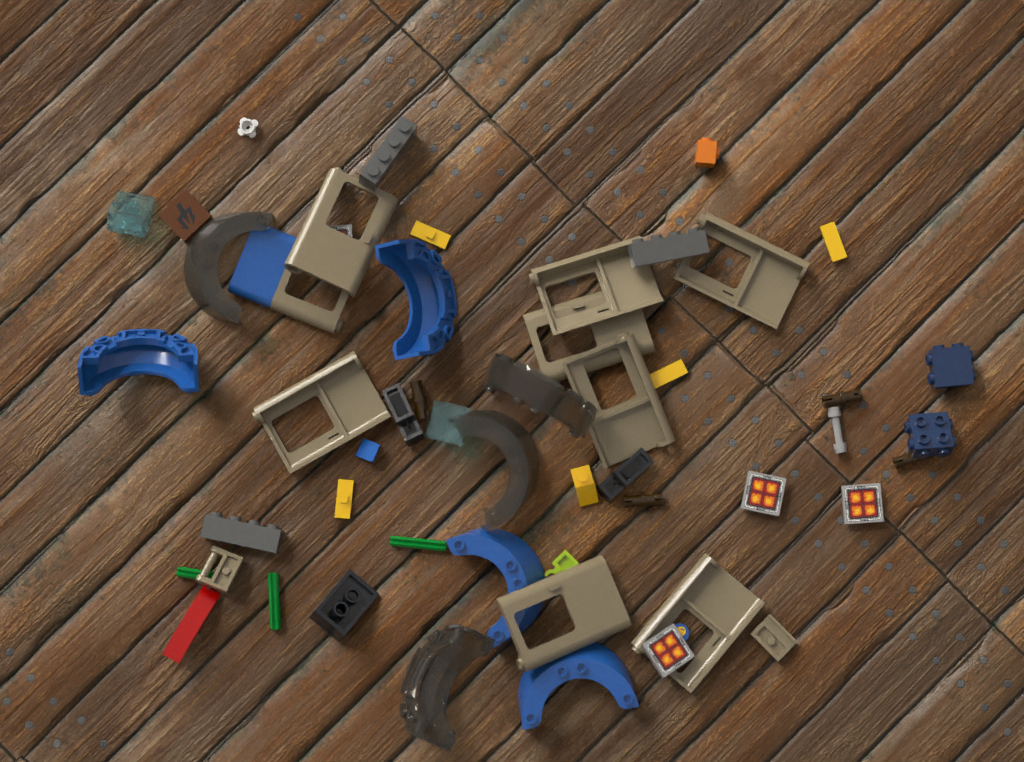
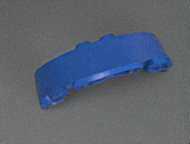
(429, 296)
(138, 353)
(514, 560)
(590, 662)

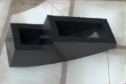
(403, 414)
(624, 475)

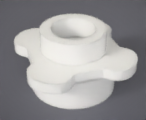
(247, 122)

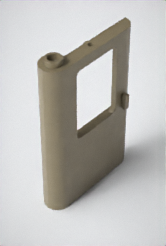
(330, 253)
(767, 281)
(622, 286)
(603, 332)
(347, 399)
(631, 424)
(714, 600)
(590, 602)

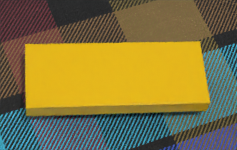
(430, 235)
(833, 241)
(668, 373)
(344, 498)

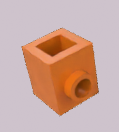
(706, 152)

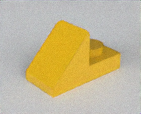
(584, 485)

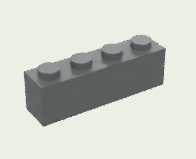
(387, 153)
(668, 248)
(242, 533)

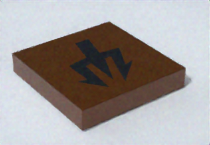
(185, 215)

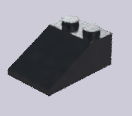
(344, 605)

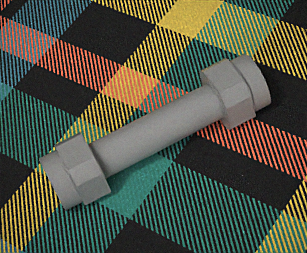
(840, 446)

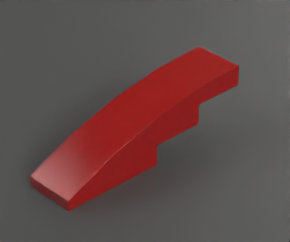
(191, 624)

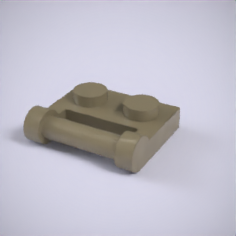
(225, 571)

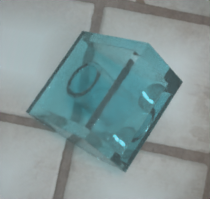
(130, 214)
(439, 426)

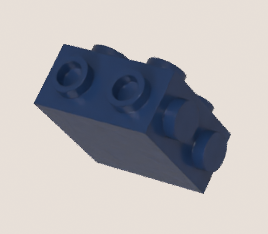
(950, 366)
(930, 434)

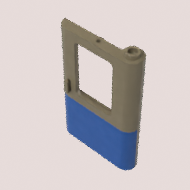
(263, 280)

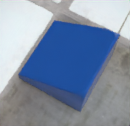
(368, 450)

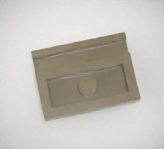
(773, 637)

